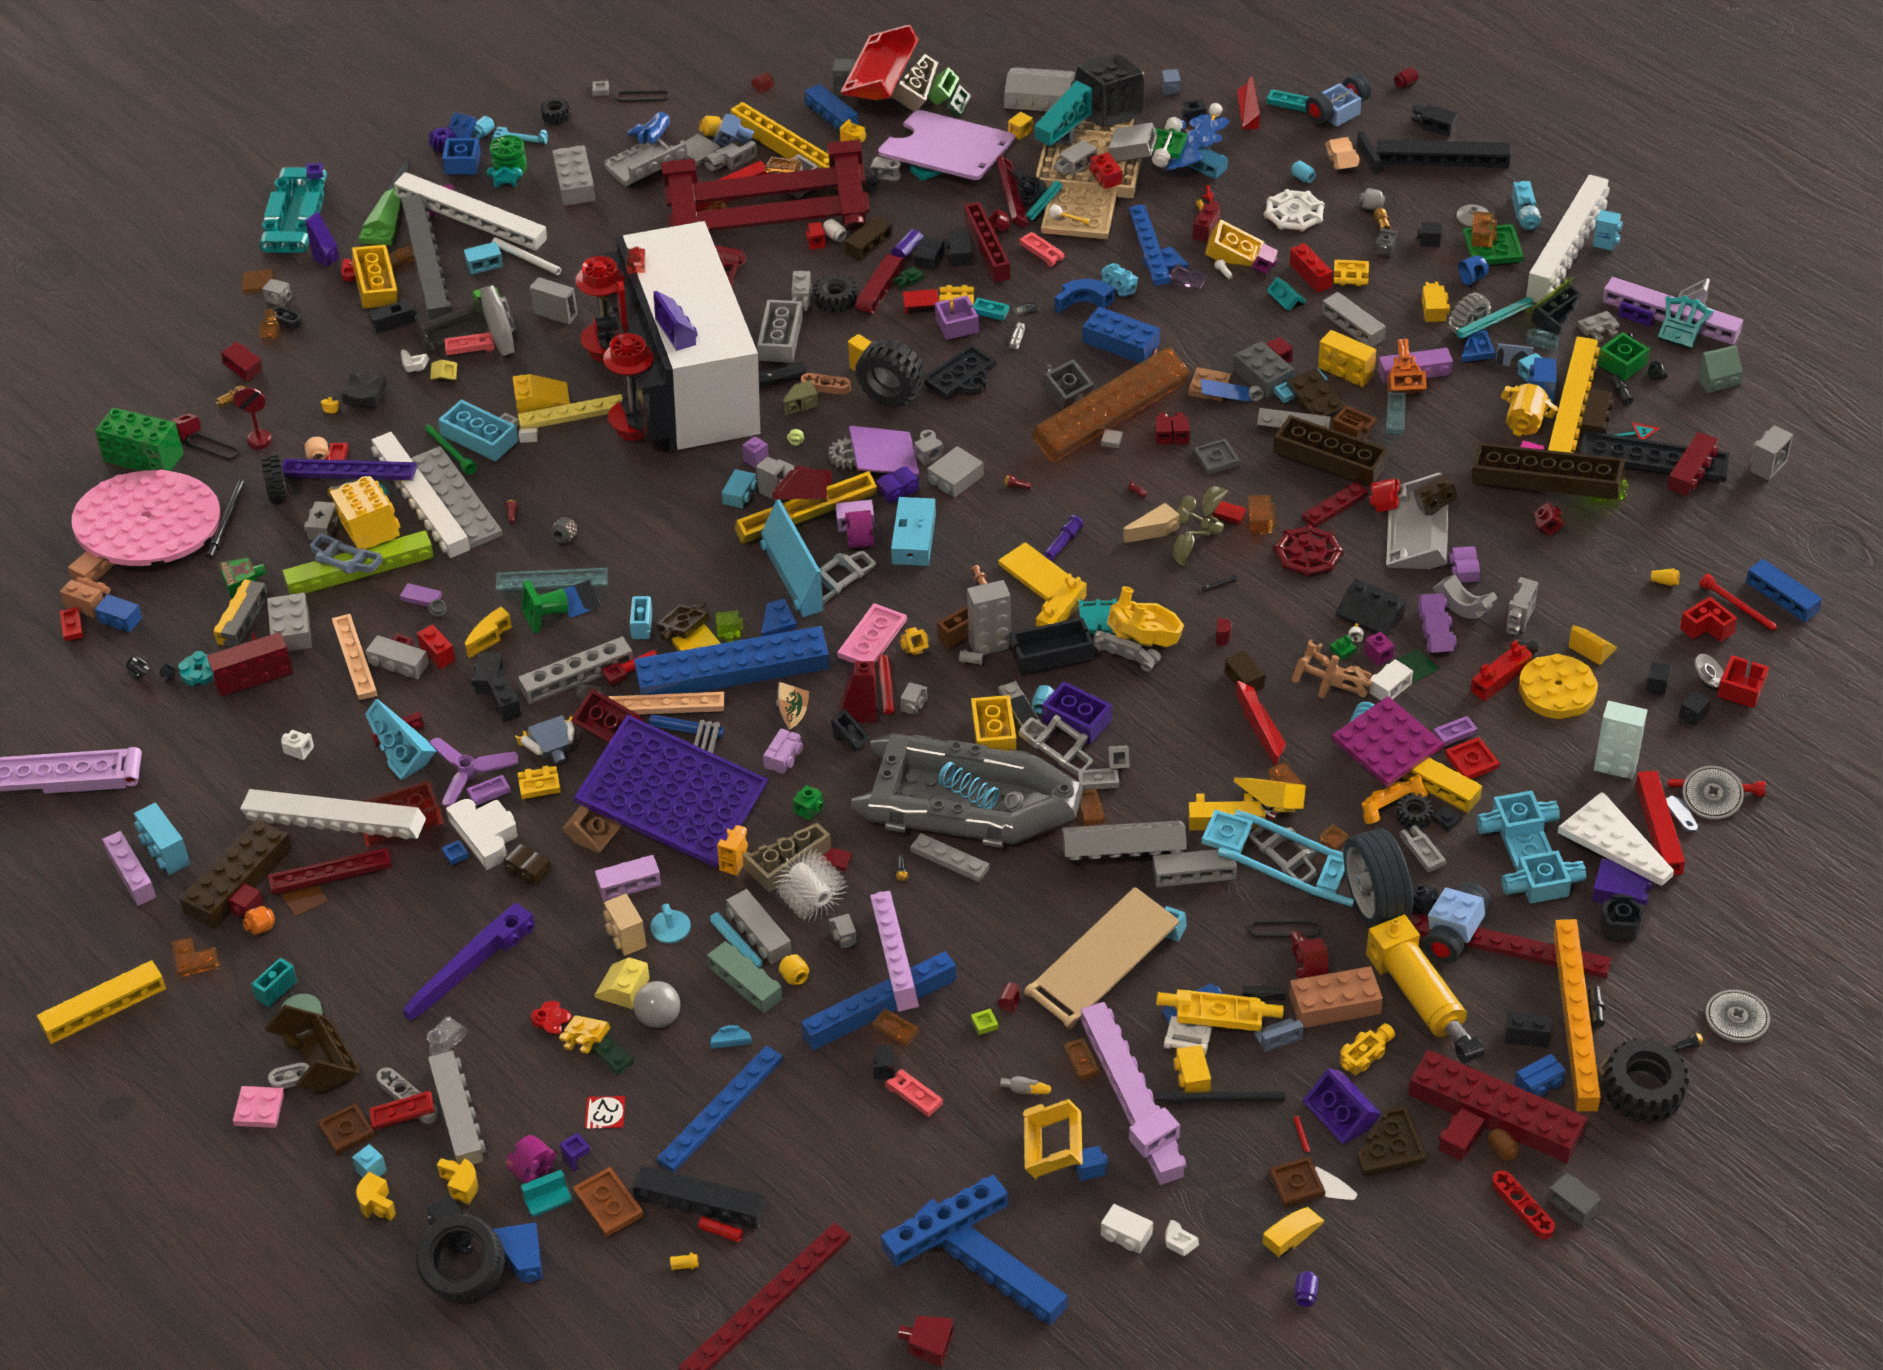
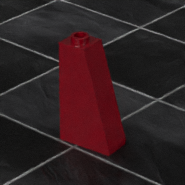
(860, 693)

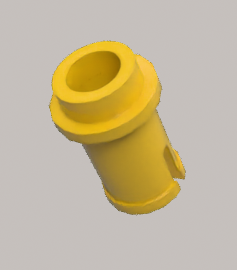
(684, 1262)

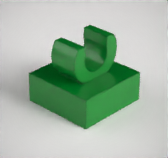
(1343, 647)

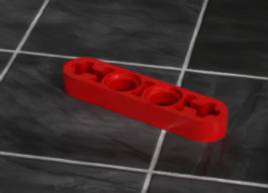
(1520, 1206)

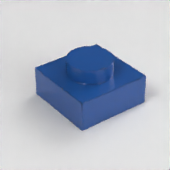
(455, 852)

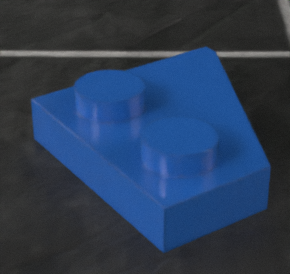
(462, 125)
(1171, 259)
(778, 618)

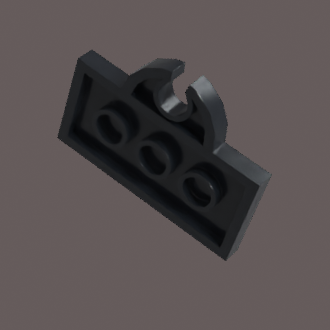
(961, 373)

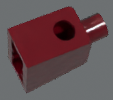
(929, 1338)

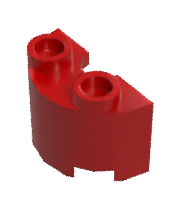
(1385, 494)

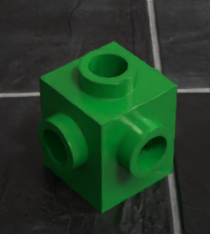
(808, 802)

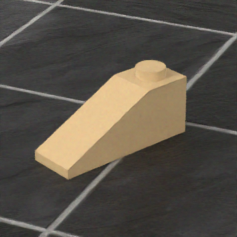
(1154, 524)

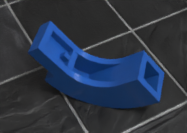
(1084, 291)

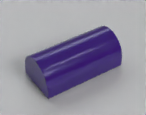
(907, 243)

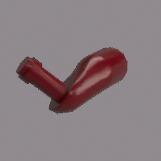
(1133, 488)

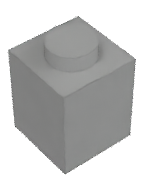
(1118, 757)

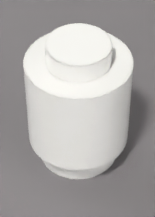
(834, 230)

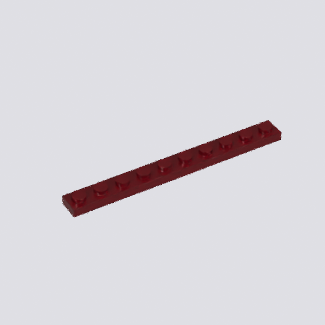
(1519, 947)
(767, 1300)

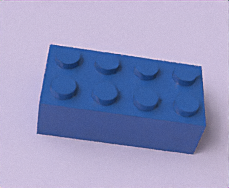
(1120, 335)

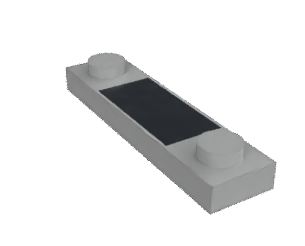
(1020, 707)

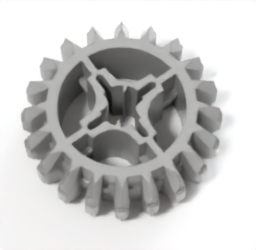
(1469, 310)

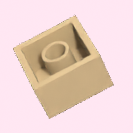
(624, 924)

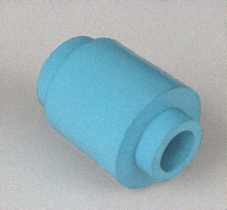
(483, 127)
(1303, 172)
(1041, 695)

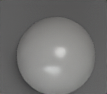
(656, 1004)

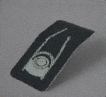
(1026, 307)

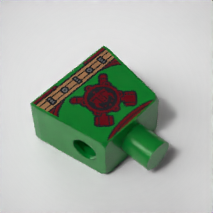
(237, 570)

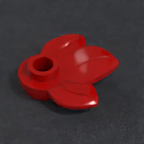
(550, 1017)

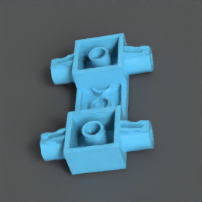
(1537, 867)

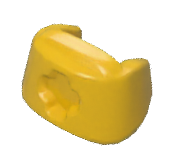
(330, 406)

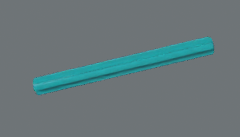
(1494, 317)

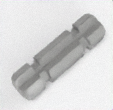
(1017, 336)

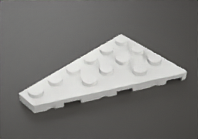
(1609, 833)

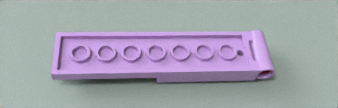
(71, 771)

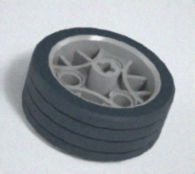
(1377, 877)

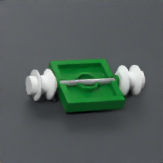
(1169, 142)

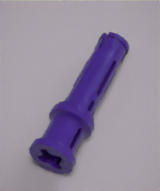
(1067, 533)

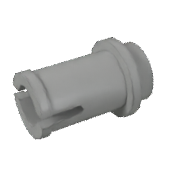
(970, 657)

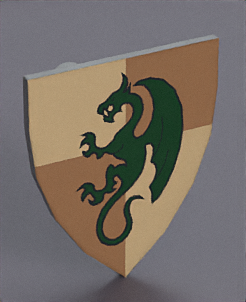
(792, 704)

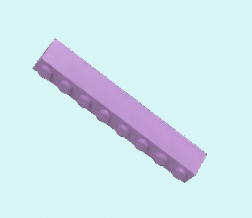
(1718, 326)
(894, 951)

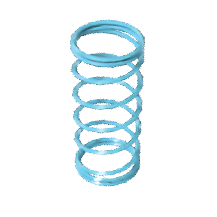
(945, 768)

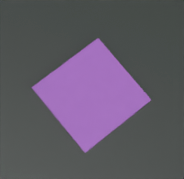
(882, 450)

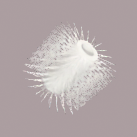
(810, 884)

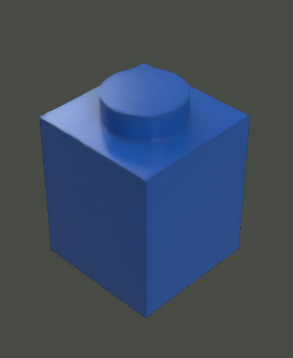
(1093, 1163)

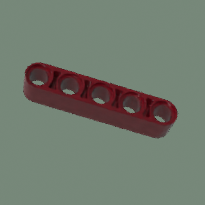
(879, 284)

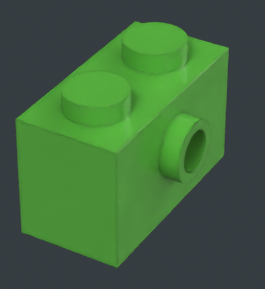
(942, 86)

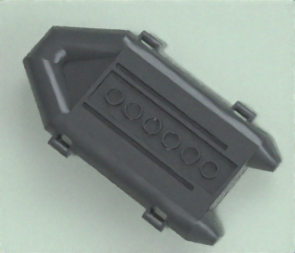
(911, 797)

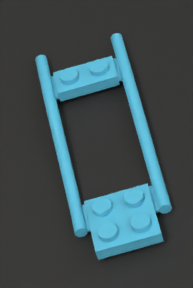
(1231, 831)

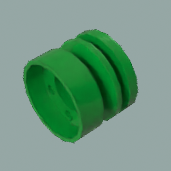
(508, 152)

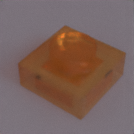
(1333, 837)

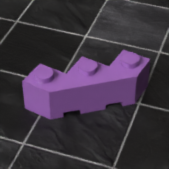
(1436, 622)

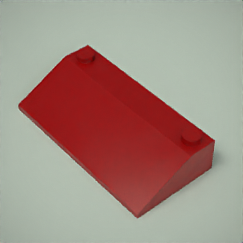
(881, 64)

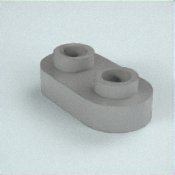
(289, 1074)

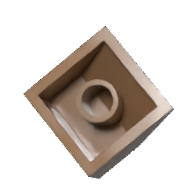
(590, 829)

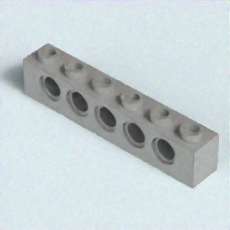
(572, 670)

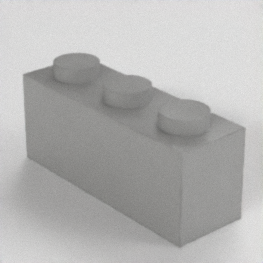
(397, 657)

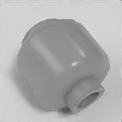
(1371, 199)

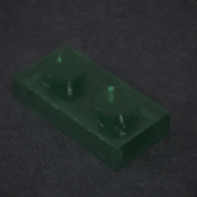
(612, 1054)

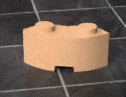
(1341, 153)

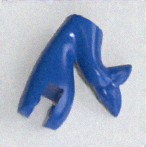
(652, 130)

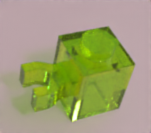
(728, 625)

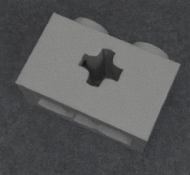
(321, 520)

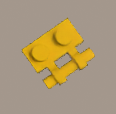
(1351, 268)
(949, 290)
(539, 782)

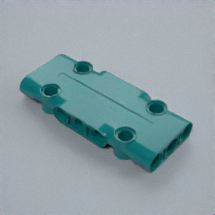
(287, 210)

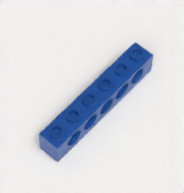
(939, 1230)

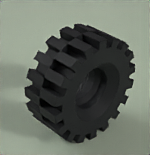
(835, 293)
(274, 478)

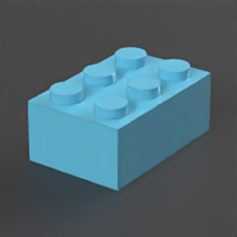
(161, 839)

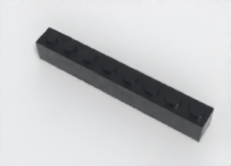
(1444, 153)

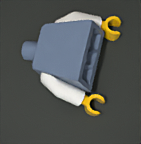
(549, 738)

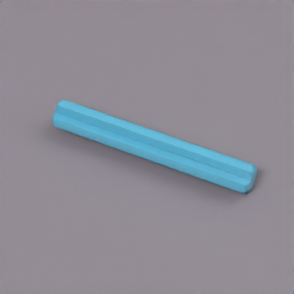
(734, 938)

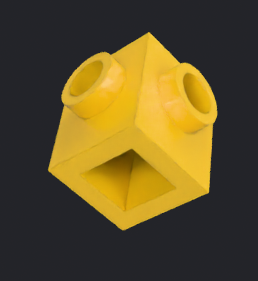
(920, 638)

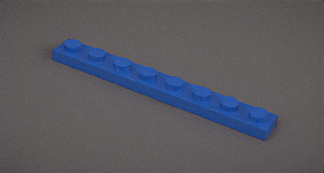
(1149, 245)
(719, 1109)

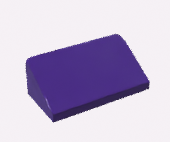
(1636, 314)

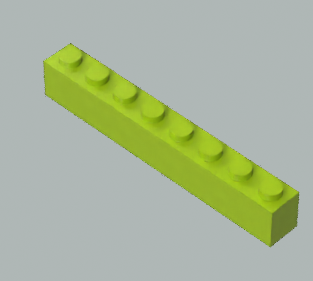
(394, 554)

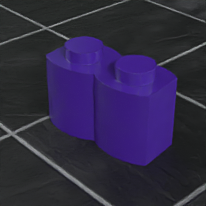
(897, 484)

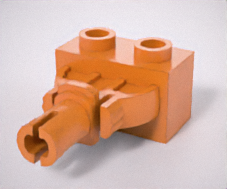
(1405, 373)

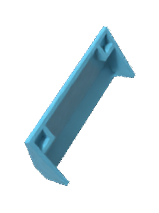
(792, 561)

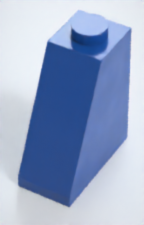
(522, 1251)

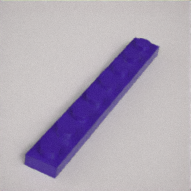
(349, 469)

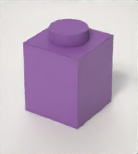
(754, 451)

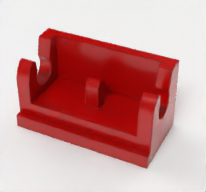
(919, 299)

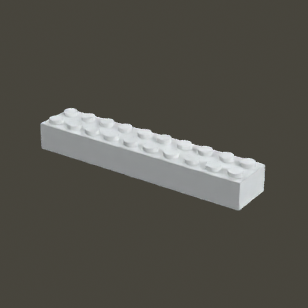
(1568, 238)

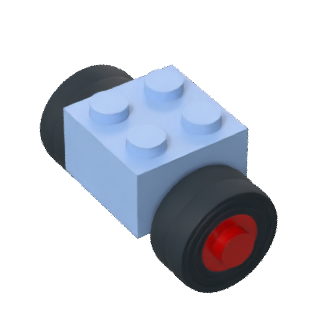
(1340, 101)
(1455, 920)

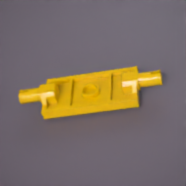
(1219, 1009)

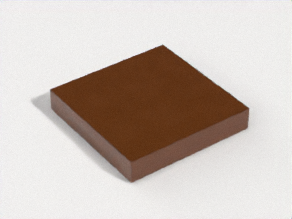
(346, 1129)
(1296, 1181)

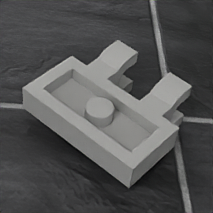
(1597, 324)

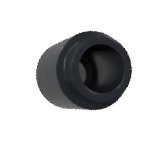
(871, 181)

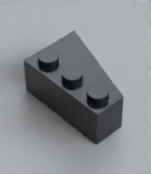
(1557, 310)

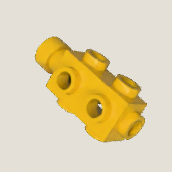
(1355, 1056)

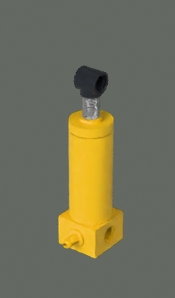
(1395, 950)

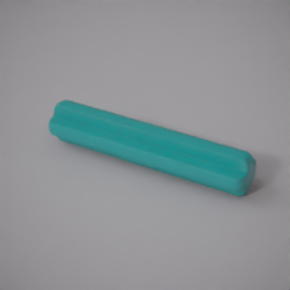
(1044, 200)

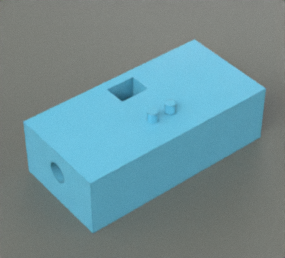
(913, 531)

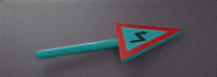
(1642, 431)

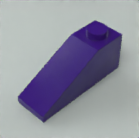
(321, 241)

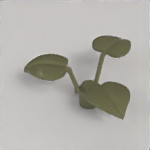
(1211, 500)

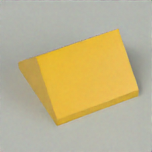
(1590, 645)

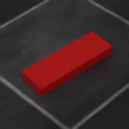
(401, 1110)

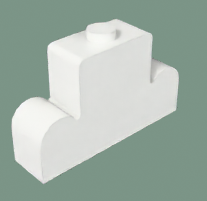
(483, 829)

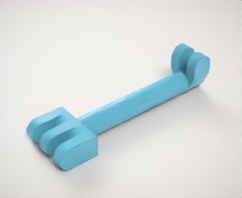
(542, 138)

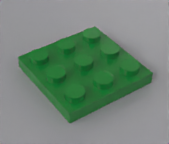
(1503, 250)

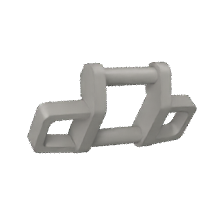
(847, 561)
(1038, 743)
(1304, 856)

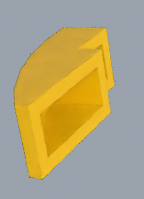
(488, 631)
(1291, 1230)

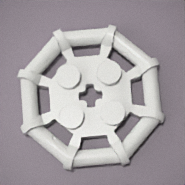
(1294, 210)

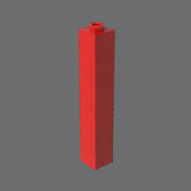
(1659, 820)

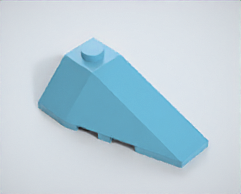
(403, 745)

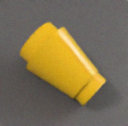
(1666, 577)

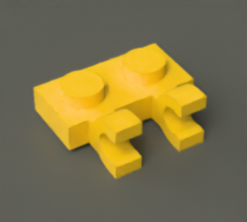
(584, 1032)

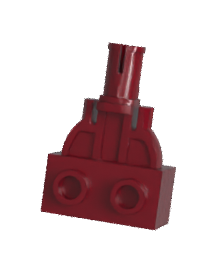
(1310, 955)

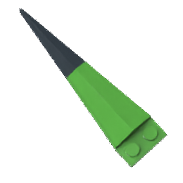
(382, 222)

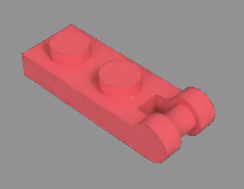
(1041, 248)
(469, 343)
(914, 1093)

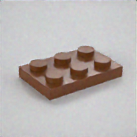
(608, 1201)

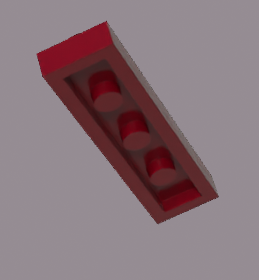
(1335, 504)

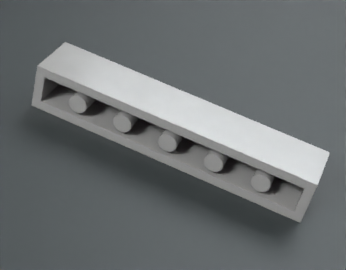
(455, 1108)

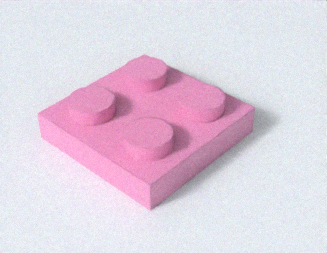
(258, 1106)

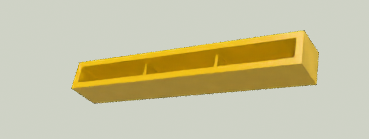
(800, 510)

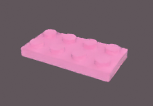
(872, 635)

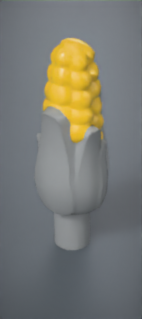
(1025, 1086)

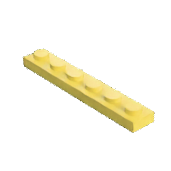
(568, 412)

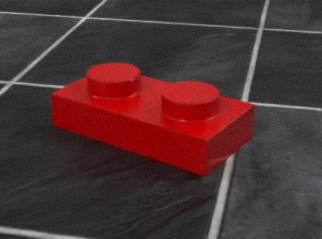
(71, 624)

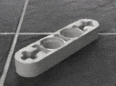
(398, 1081)

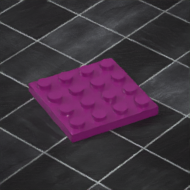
(1387, 741)

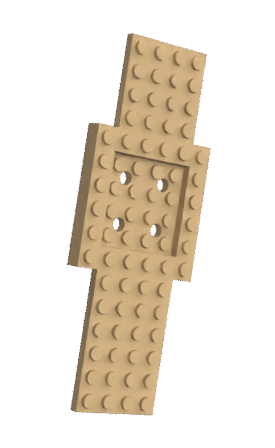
(1081, 193)

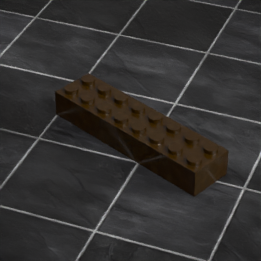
(1548, 470)

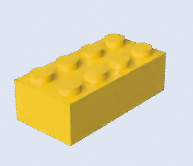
(374, 276)

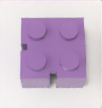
(962, 321)

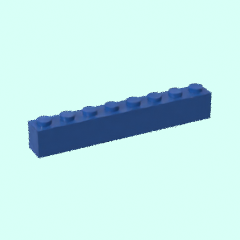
(869, 1004)
(1005, 1272)

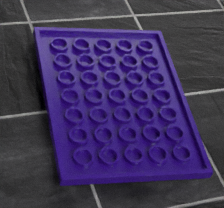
(670, 789)

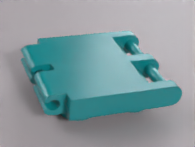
(1096, 616)

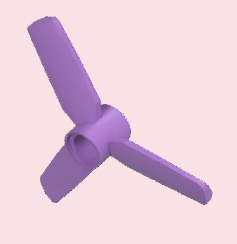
(468, 767)

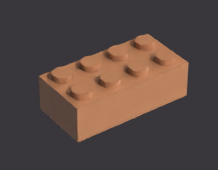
(1336, 997)

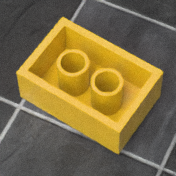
(1347, 358)
(994, 722)

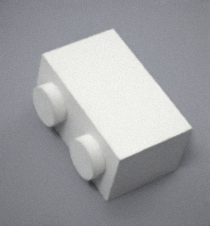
(1391, 680)
(1126, 1228)

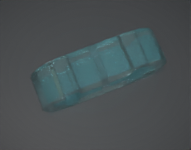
(1542, 339)

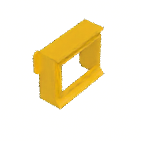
(1039, 1117)

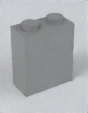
(1132, 142)
(553, 300)
(955, 471)

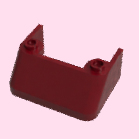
(803, 484)

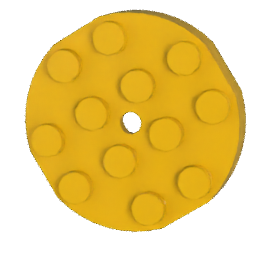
(1558, 686)

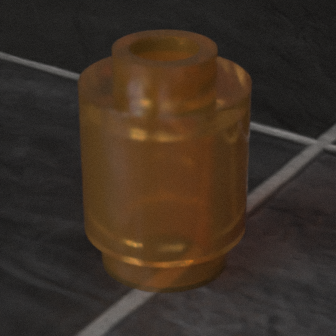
(1503, 1144)

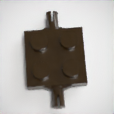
(683, 620)

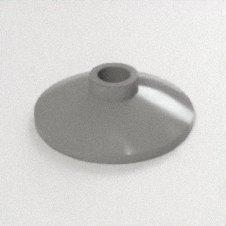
(1465, 214)
(1708, 670)

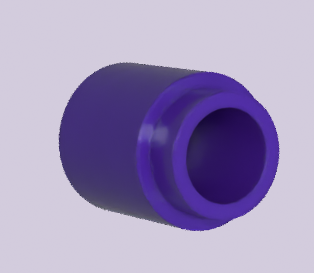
(1306, 1289)

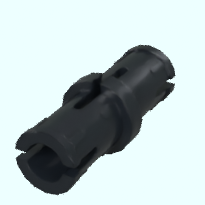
(1621, 390)
(1264, 992)
(1596, 1007)

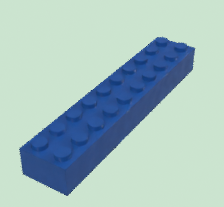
(733, 663)

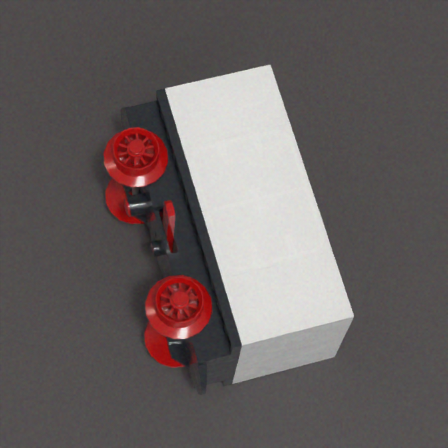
(683, 394)

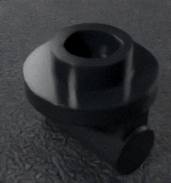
(1656, 370)

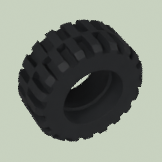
(899, 361)
(1639, 1101)

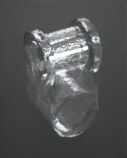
(445, 1036)

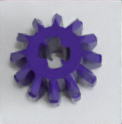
(438, 138)

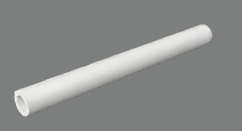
(527, 256)

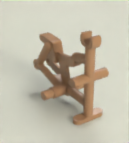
(1334, 674)

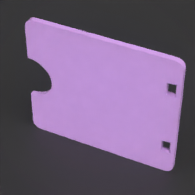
(948, 145)

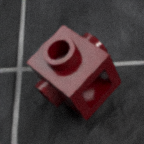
(1549, 518)

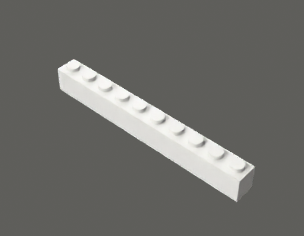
(473, 212)
(423, 499)
(333, 814)

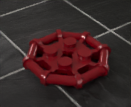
(1302, 561)

